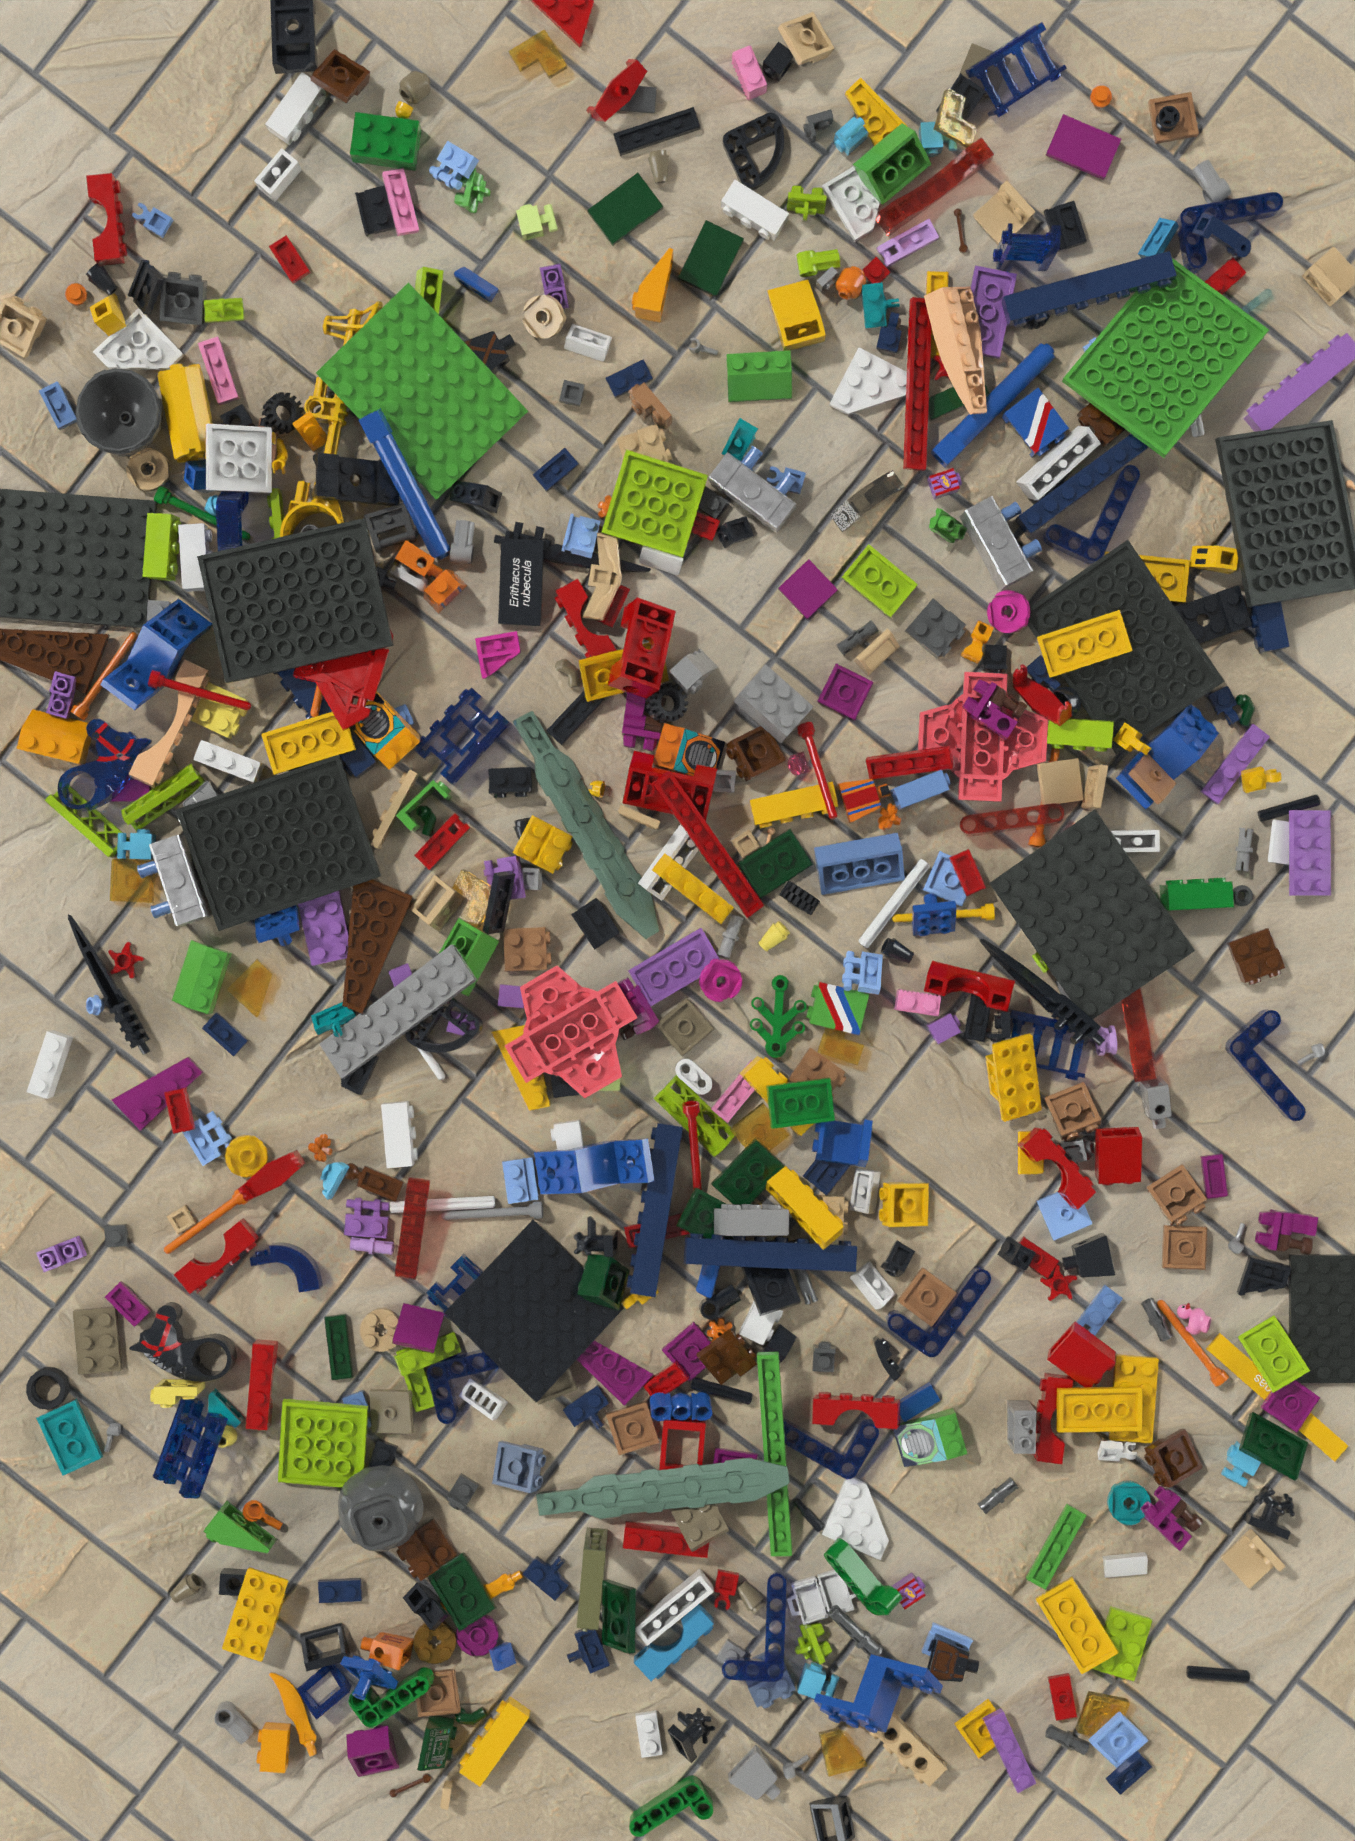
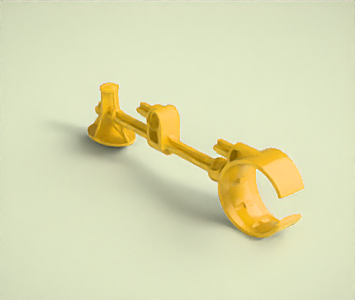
(333, 413)

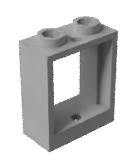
(1020, 1419)

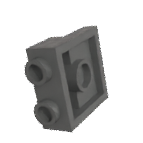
(183, 299)
(936, 629)

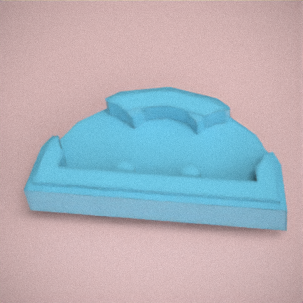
(332, 1177)

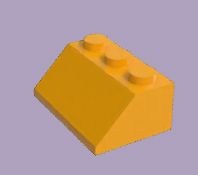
(55, 737)

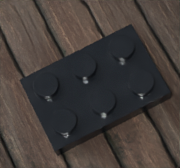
(771, 1288)

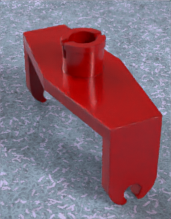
(618, 91)
(1040, 698)
(272, 1175)

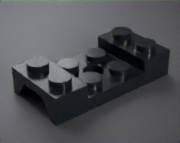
(293, 49)
(334, 482)
(1224, 612)

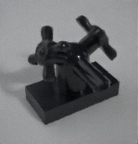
(604, 1243)
(1271, 1513)
(694, 1730)

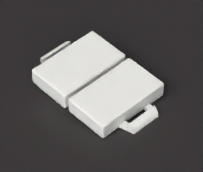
(813, 1599)

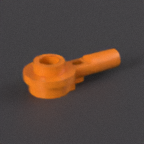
(255, 1511)

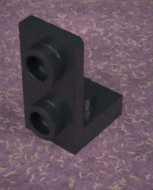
(477, 495)

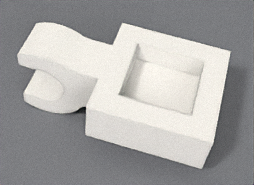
(1113, 1450)

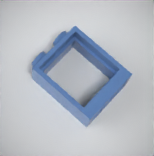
(920, 789)

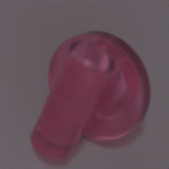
(798, 764)

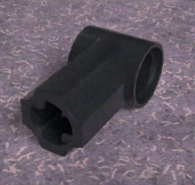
(722, 1300)

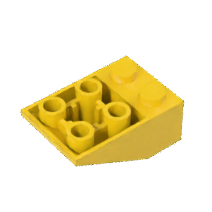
(796, 315)

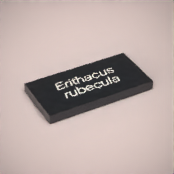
(521, 581)

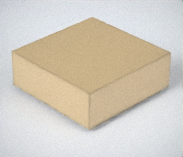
(745, 844)
(181, 1219)
(446, 1794)

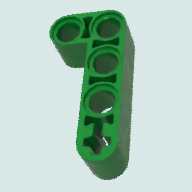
(861, 1581)
(396, 1696)
(670, 1809)

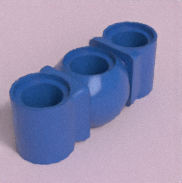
(680, 1406)

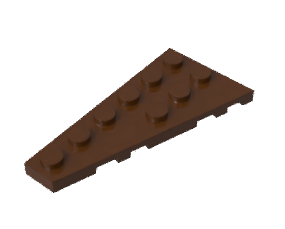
(54, 651)
(373, 927)

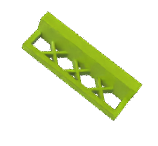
(163, 794)
(84, 828)
(707, 1133)

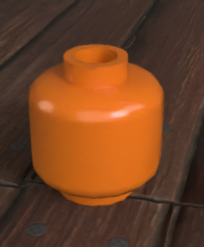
(850, 283)

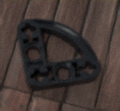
(744, 141)
(467, 1038)

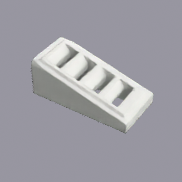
(501, 1402)

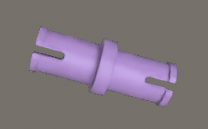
(372, 1245)

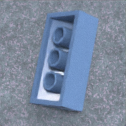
(859, 863)

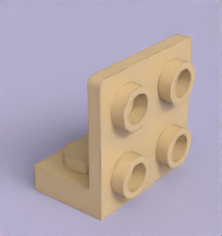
(1004, 208)
(1331, 276)
(1251, 1559)

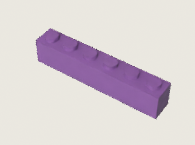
(1302, 385)

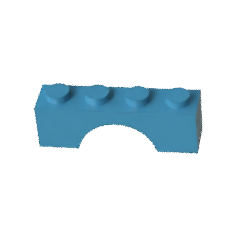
(655, 1658)

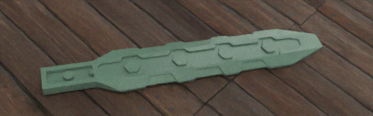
(589, 829)
(668, 1489)

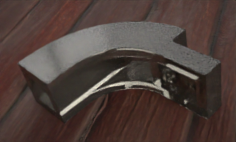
(866, 500)

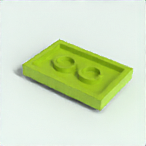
(879, 581)
(1273, 1354)
(1129, 1636)

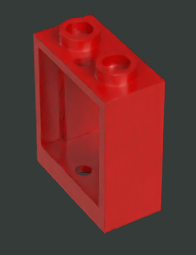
(687, 1424)

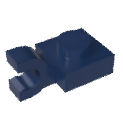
(889, 336)
(1038, 673)
(1223, 702)

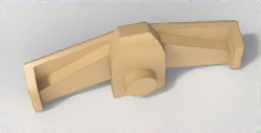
(604, 577)

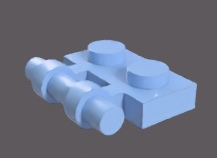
(457, 160)
(869, 973)
(202, 1141)

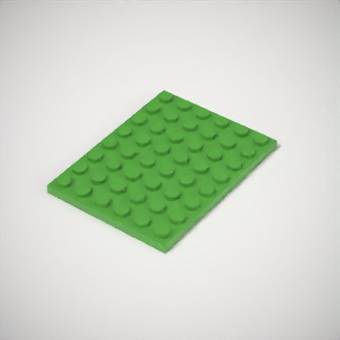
(1165, 358)
(429, 387)

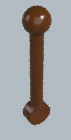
(963, 247)
(425, 1778)

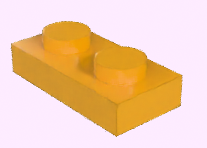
(311, 431)

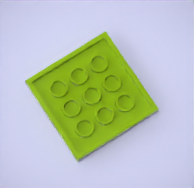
(654, 503)
(321, 1442)

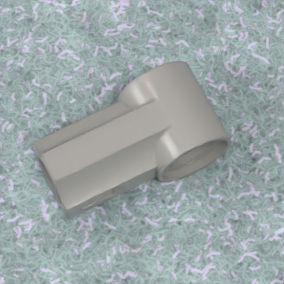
(1213, 187)
(462, 548)
(235, 1724)

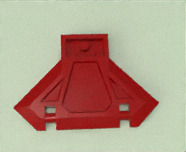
(347, 679)

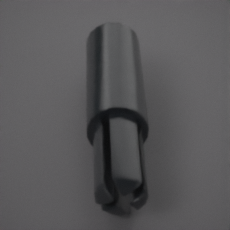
(808, 1515)

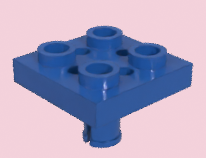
(933, 917)
(277, 925)
(369, 1674)

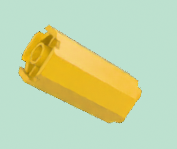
(185, 410)

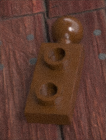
(375, 1181)

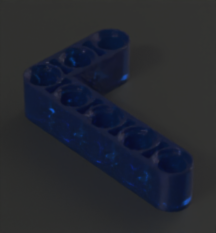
(1217, 209)
(229, 519)
(1102, 522)
(1261, 1067)
(945, 1318)
(450, 1373)
(823, 1447)
(771, 1637)

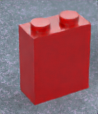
(1118, 1155)
(1082, 1355)

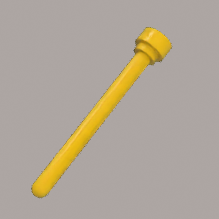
(985, 912)

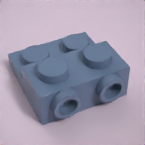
(518, 1466)
(765, 1692)

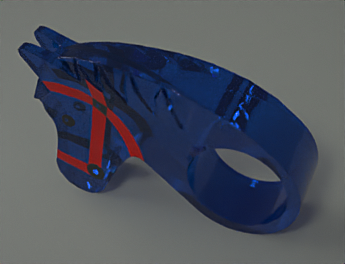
(112, 768)

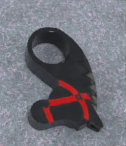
(176, 1355)

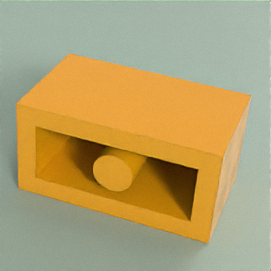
(274, 1747)

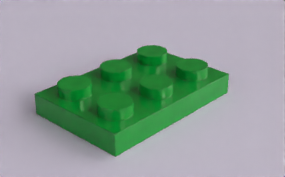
(800, 1103)

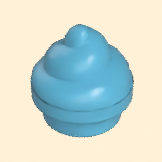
(210, 506)

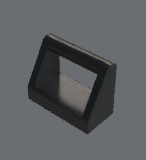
(327, 1658)
(841, 1818)

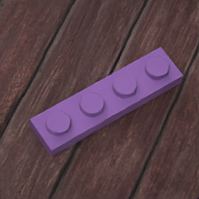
(1234, 763)
(1009, 1750)

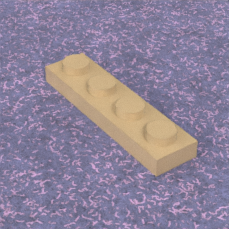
(388, 817)

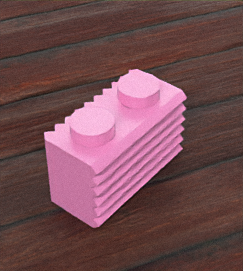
(749, 72)
(917, 1002)

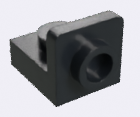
(734, 531)
(995, 658)
(897, 1259)

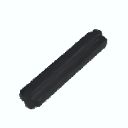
(1283, 809)
(721, 1390)
(1218, 1674)

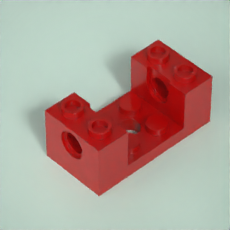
(640, 668)
(642, 794)

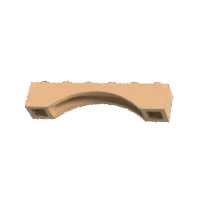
(150, 763)

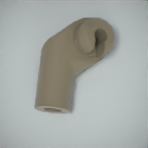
(570, 670)

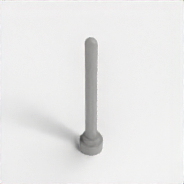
(534, 1210)

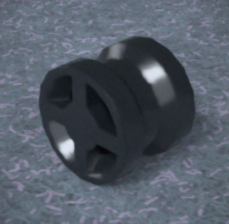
(1170, 114)

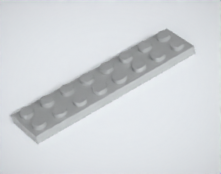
(398, 1011)

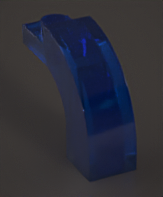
(297, 1259)

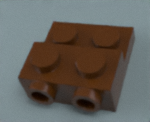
(341, 76)
(1100, 424)
(754, 753)
(1256, 956)
(727, 1357)
(1172, 1458)
(426, 1550)

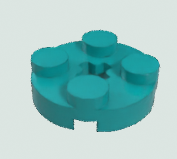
(1119, 1493)

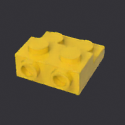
(543, 844)
(904, 1204)

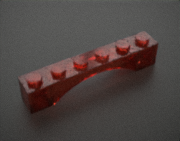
(951, 176)
(1139, 1037)

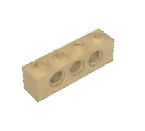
(926, 1772)

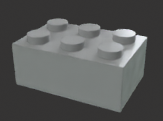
(773, 703)
(751, 1220)

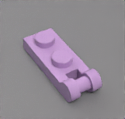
(908, 242)

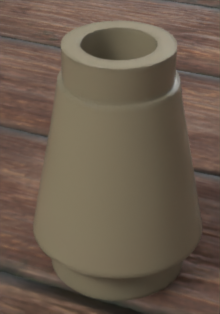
(659, 165)
(187, 1587)
(752, 1599)

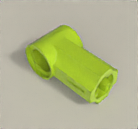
(813, 262)

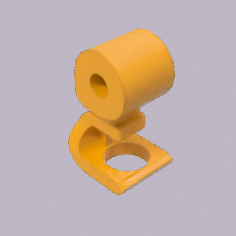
(980, 636)

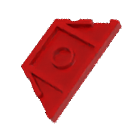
(568, 16)

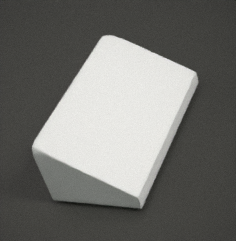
(587, 342)
(661, 560)
(1279, 843)
(865, 1190)
(873, 1286)
(1125, 1564)

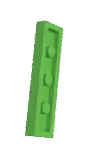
(1056, 1546)

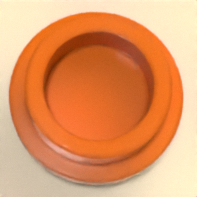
(1101, 96)
(76, 294)

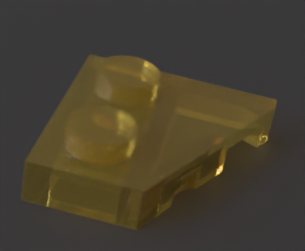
(252, 986)
(839, 1753)

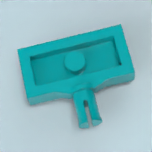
(875, 305)
(332, 1019)

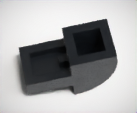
(427, 1605)

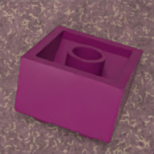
(372, 1751)

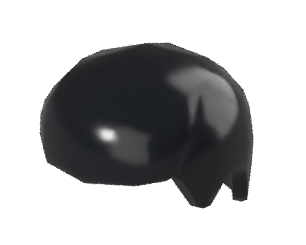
(1069, 694)

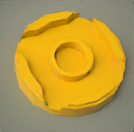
(246, 1155)

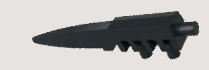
(555, 555)
(113, 996)
(1052, 1001)

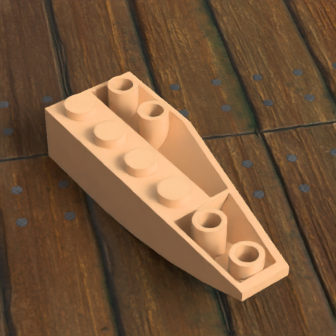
(959, 343)

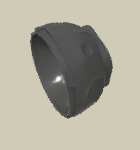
(105, 403)
(383, 1494)

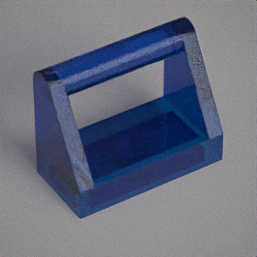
(332, 1698)

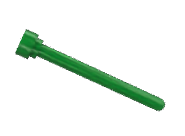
(163, 496)

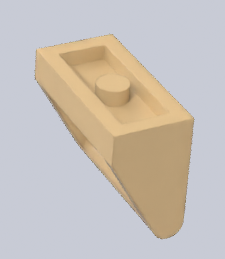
(877, 652)
(443, 909)

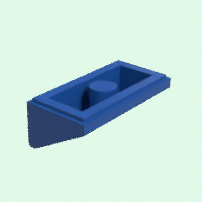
(476, 283)
(707, 1280)
(918, 1401)

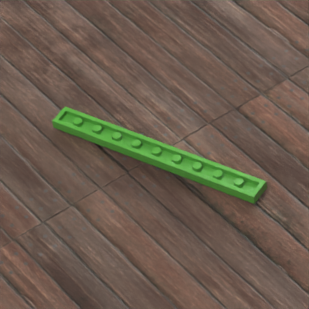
(774, 1450)

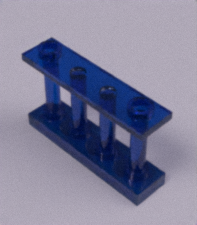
(997, 58)
(1028, 247)
(1040, 1024)

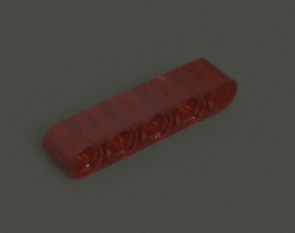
(1003, 826)
(412, 1228)

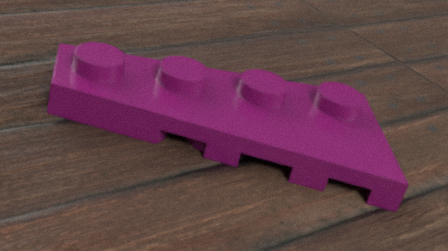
(148, 1099)
(614, 1372)

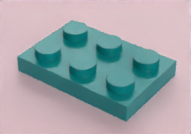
(69, 1437)

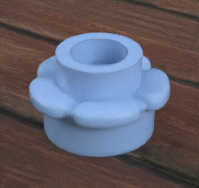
(95, 1005)

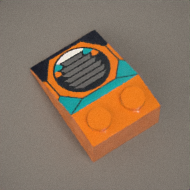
(683, 749)

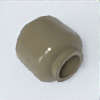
(415, 87)

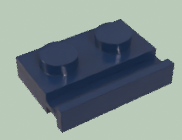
(825, 1174)

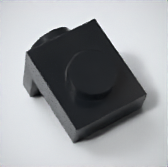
(1016, 1253)

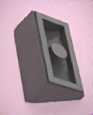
(642, 100)

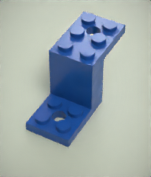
(158, 649)
(1173, 749)
(594, 1166)
(878, 1694)

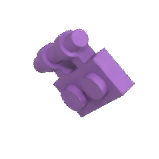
(507, 864)
(366, 1225)

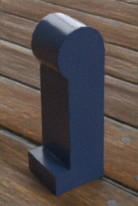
(1210, 226)

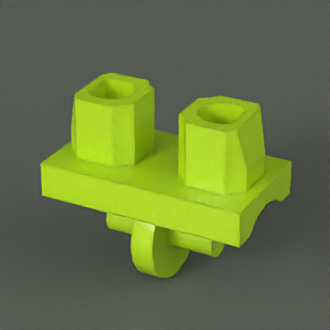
(806, 203)
(224, 310)
(809, 1645)

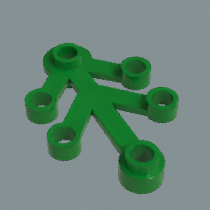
(777, 1020)

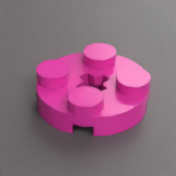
(1018, 618)
(716, 969)

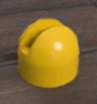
(403, 110)
(598, 788)

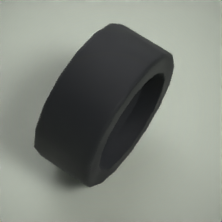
(35, 1399)

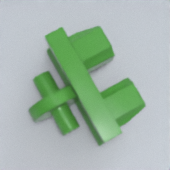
(474, 192)
(947, 526)

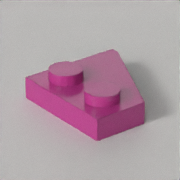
(496, 651)

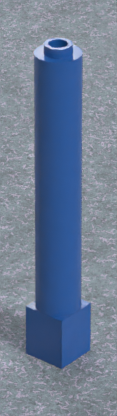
(996, 402)
(380, 434)

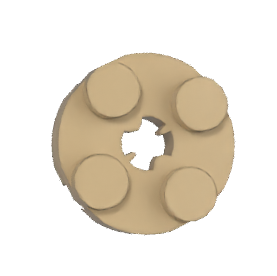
(555, 316)
(159, 474)
(368, 1329)

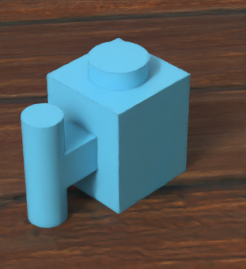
(850, 135)
(932, 140)
(138, 845)
(1242, 1463)
(813, 1681)

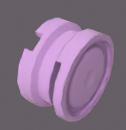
(1110, 1042)

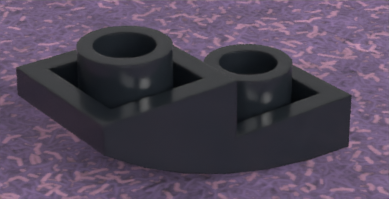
(882, 1348)

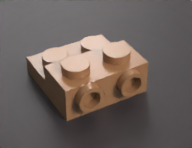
(646, 403)
(526, 949)
(815, 1067)
(1073, 1111)
(1177, 1195)

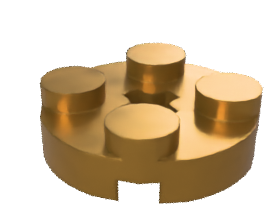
(430, 1653)

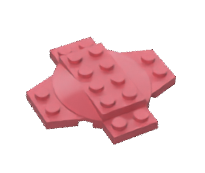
(977, 752)
(571, 1031)

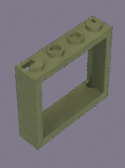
(592, 1579)

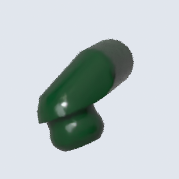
(1247, 707)
(428, 818)
(470, 1718)

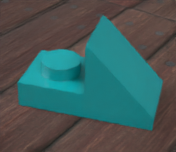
(740, 439)
(219, 1404)

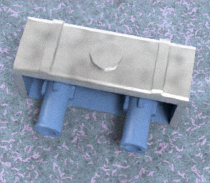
(751, 491)
(996, 542)
(179, 880)

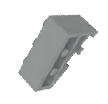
(692, 671)

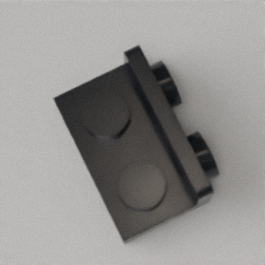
(510, 781)
(1002, 1023)

